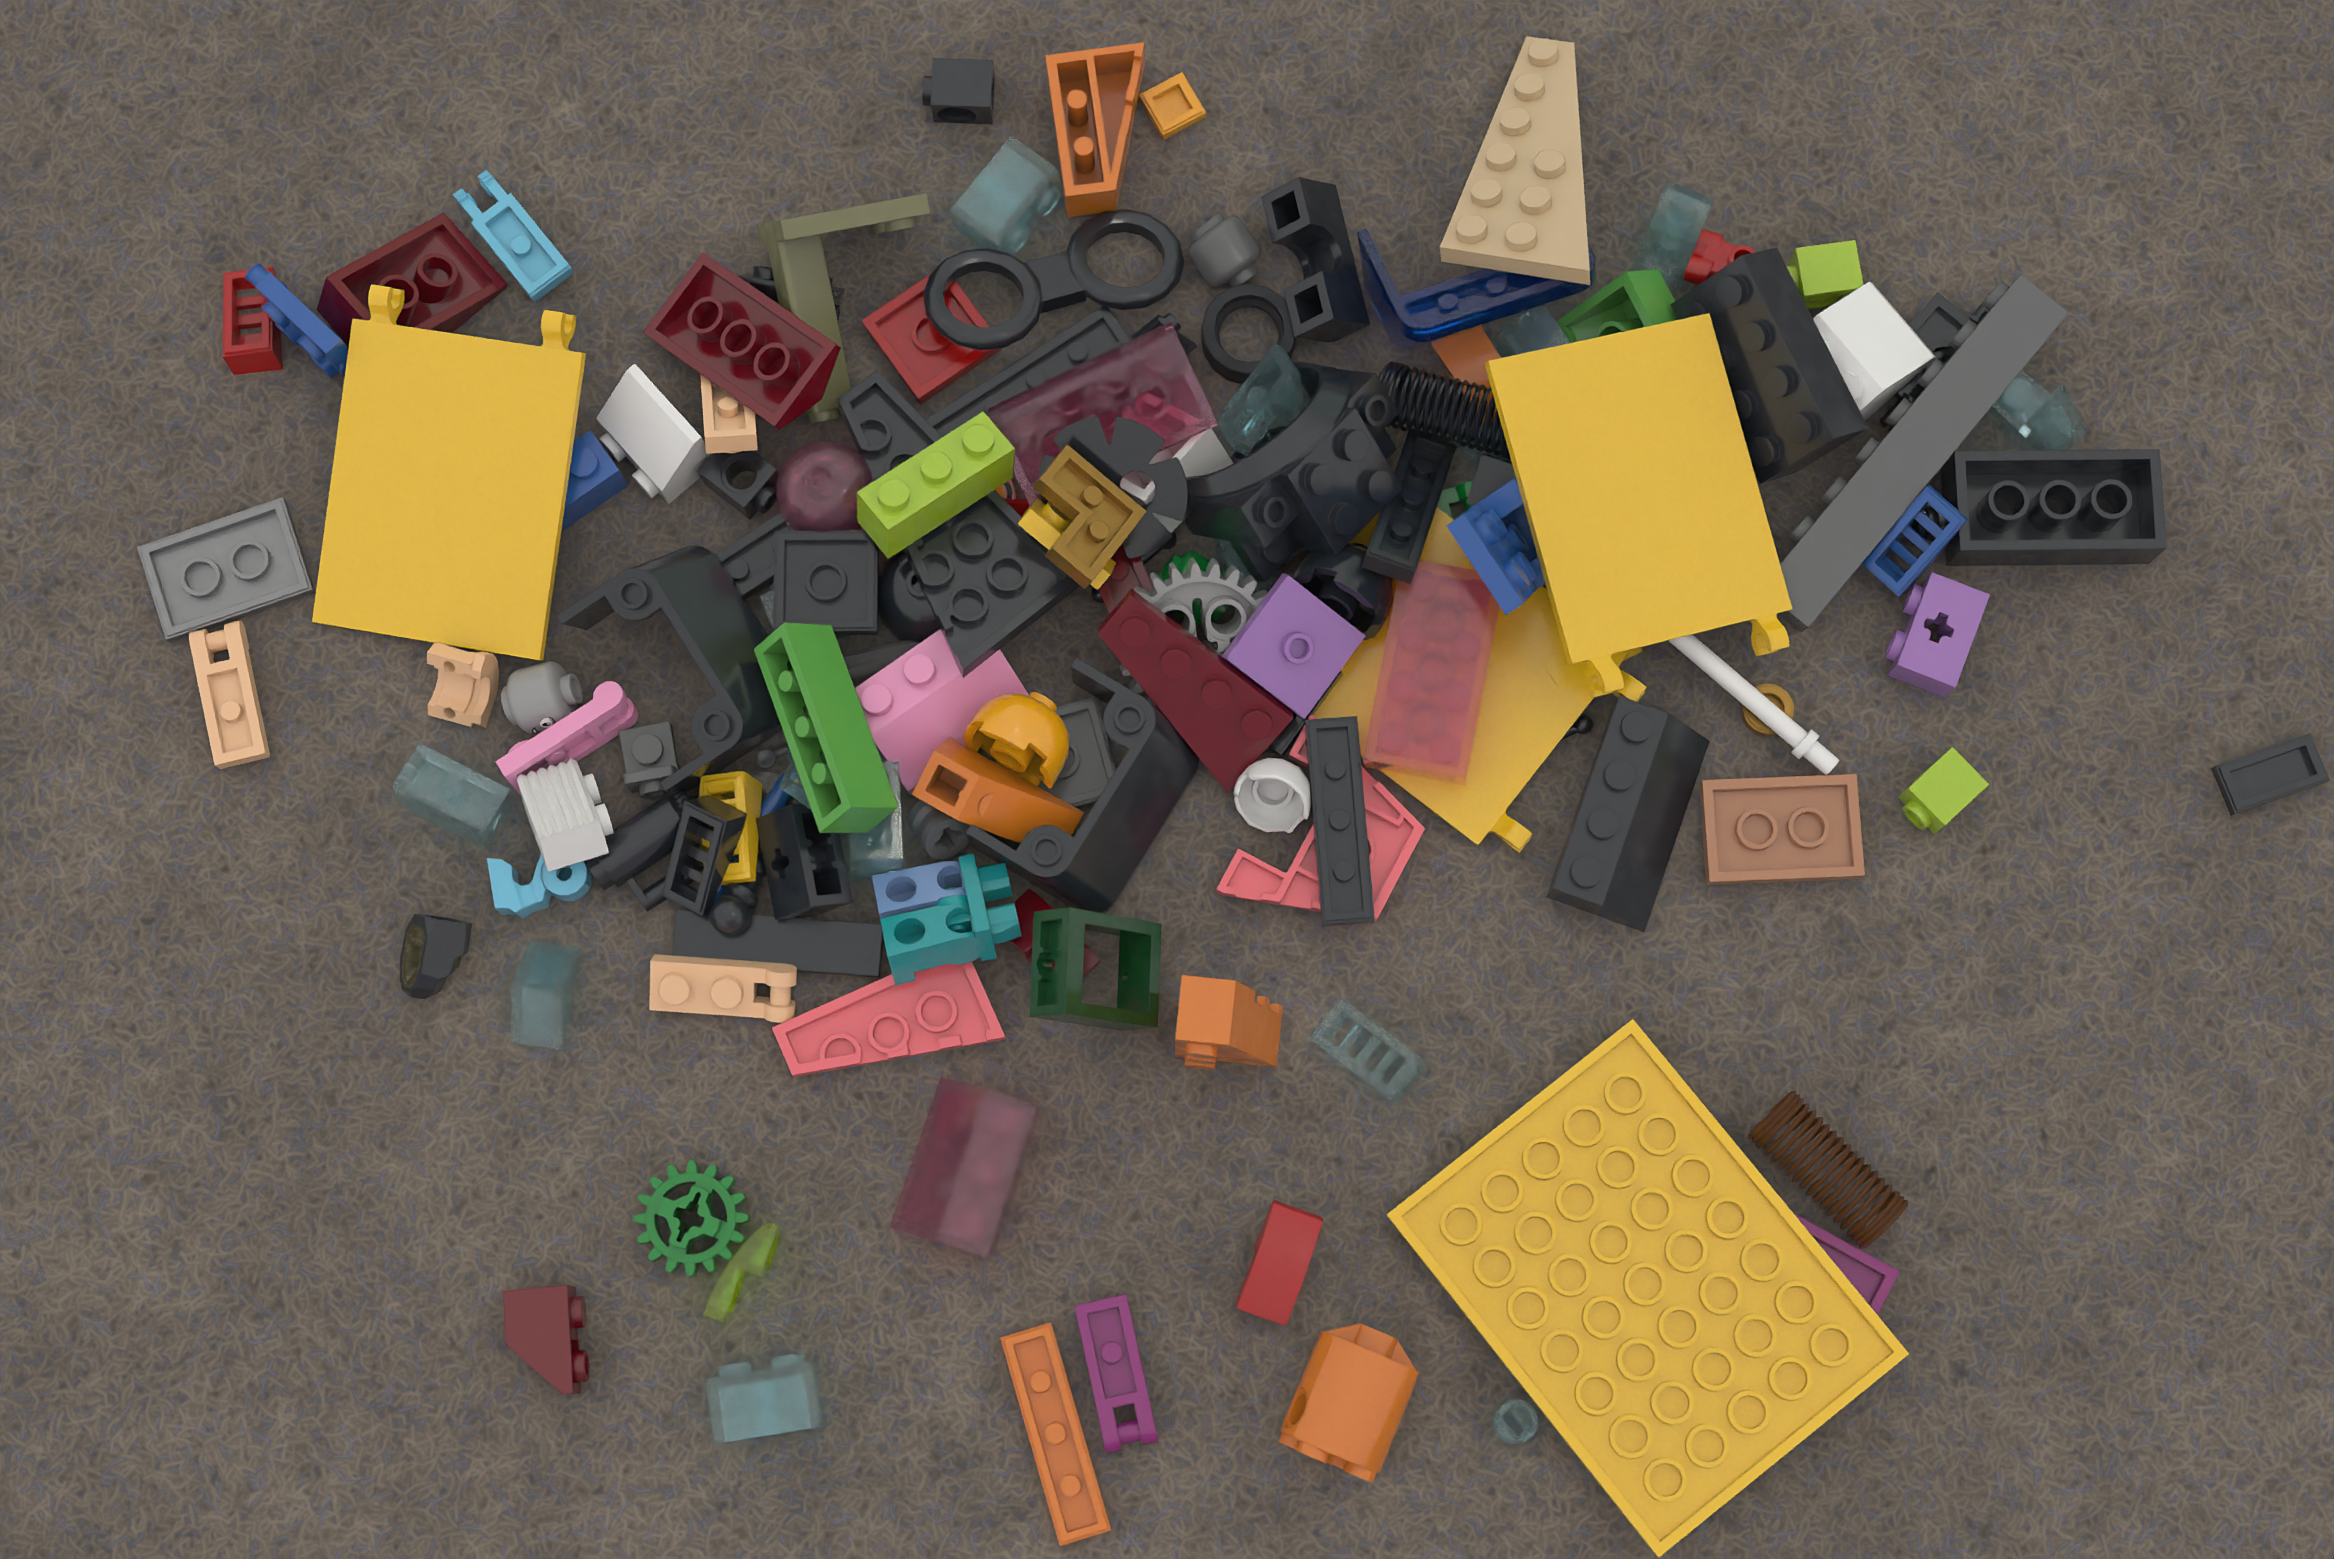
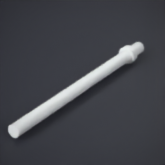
(1804, 743)

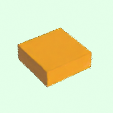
(1172, 105)

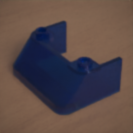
(1458, 303)

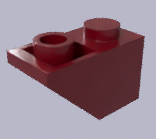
(544, 1333)

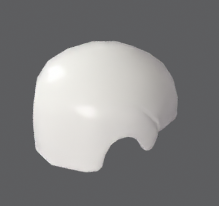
(1273, 795)

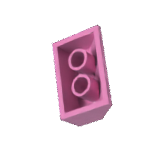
(926, 700)

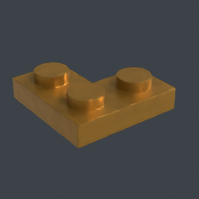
(1098, 511)

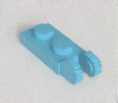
(516, 239)

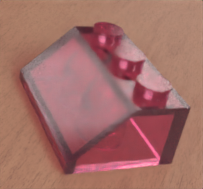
(965, 1167)

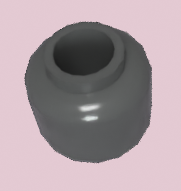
(1224, 251)

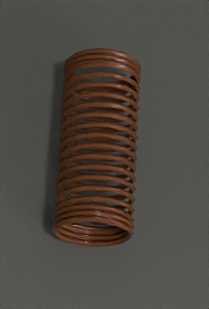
(1888, 1207)

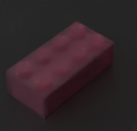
(1433, 675)

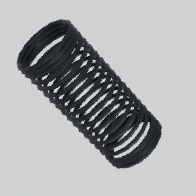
(1404, 393)

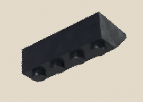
(1629, 814)

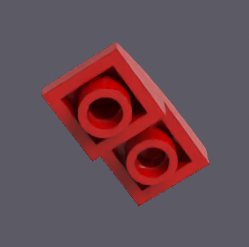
(1279, 1262)

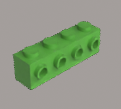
(825, 728)

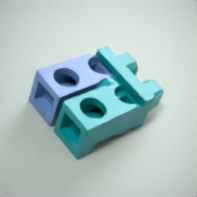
(940, 914)

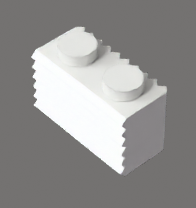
(564, 814)

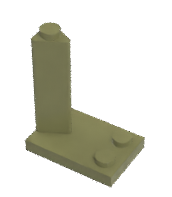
(803, 274)

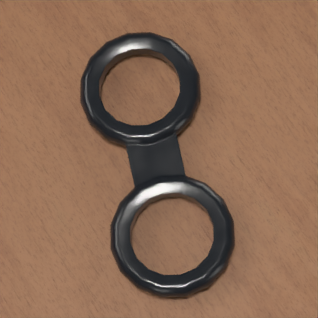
(1053, 280)

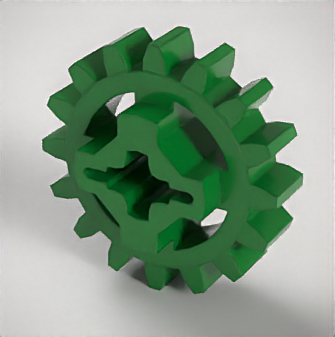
(703, 1195)

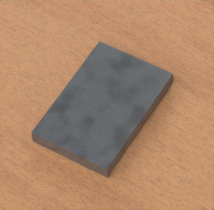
(226, 569)

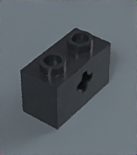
(801, 864)

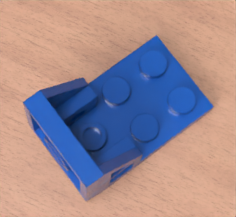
(1501, 545)

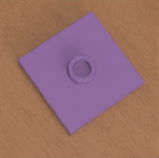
(1293, 645)

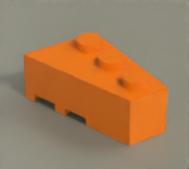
(1093, 119)
(1225, 1024)

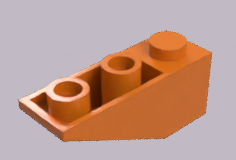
(989, 795)

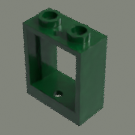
(1058, 992)

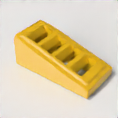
(745, 794)

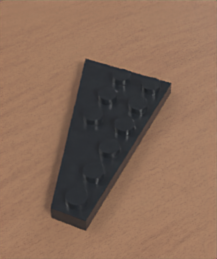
(979, 566)

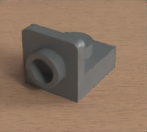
(648, 758)

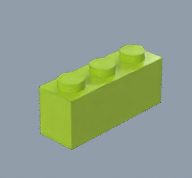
(935, 484)

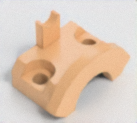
(464, 685)

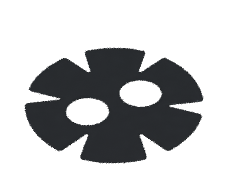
(1130, 451)

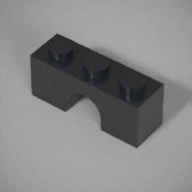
(1311, 224)

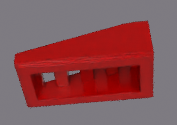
(251, 351)

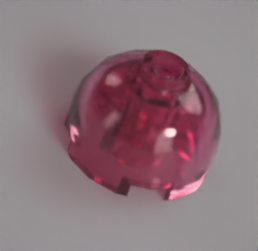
(821, 487)

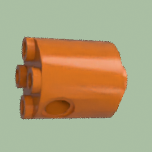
(1350, 1399)

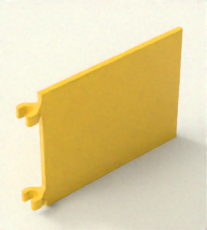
(449, 483)
(1639, 493)
(1520, 709)

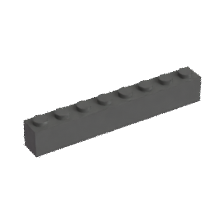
(1916, 446)

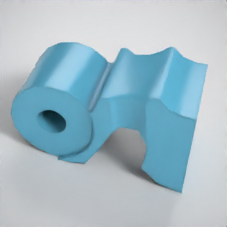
(523, 900)

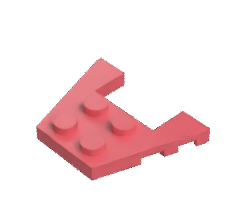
(1391, 841)

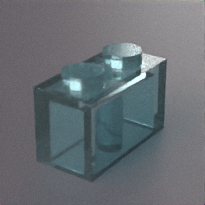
(1007, 198)
(765, 1401)

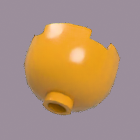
(1021, 736)

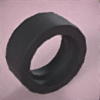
(1230, 300)

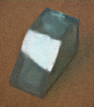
(881, 847)

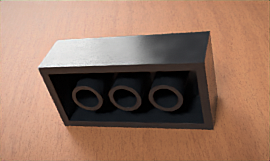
(1776, 365)
(2055, 507)

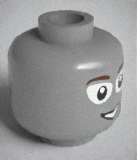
(540, 696)

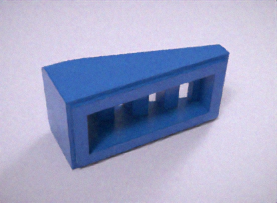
(1891, 573)

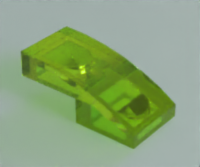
(754, 1258)

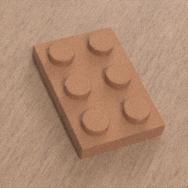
(1781, 829)

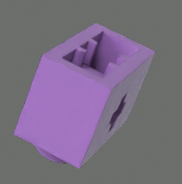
(1957, 614)

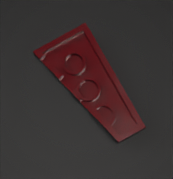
(1200, 693)

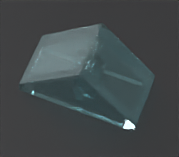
(543, 994)

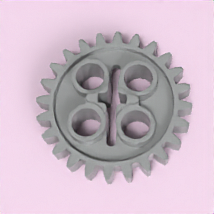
(1213, 591)

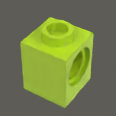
(1826, 272)
(1942, 792)

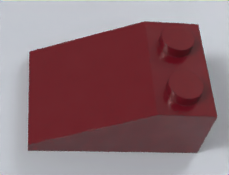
(433, 264)

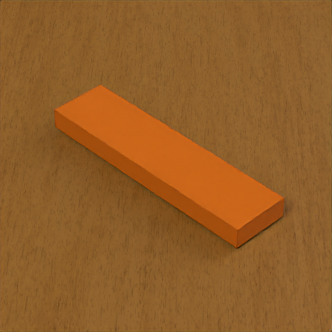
(1055, 1434)

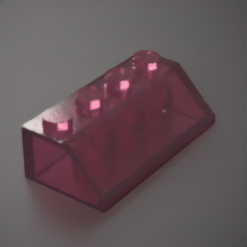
(1138, 381)

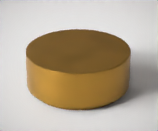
(1777, 696)

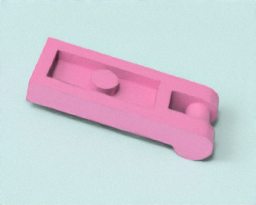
(573, 735)

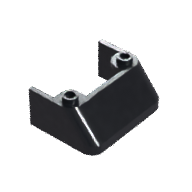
(719, 635)
(1125, 820)

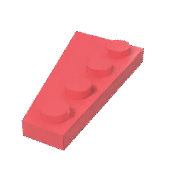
(891, 1022)

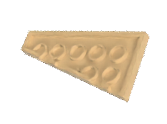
(1527, 184)

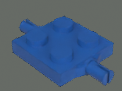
(299, 323)

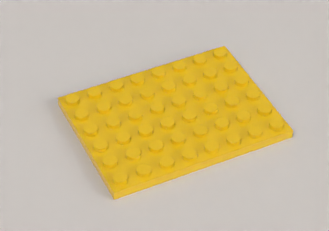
(1646, 1287)

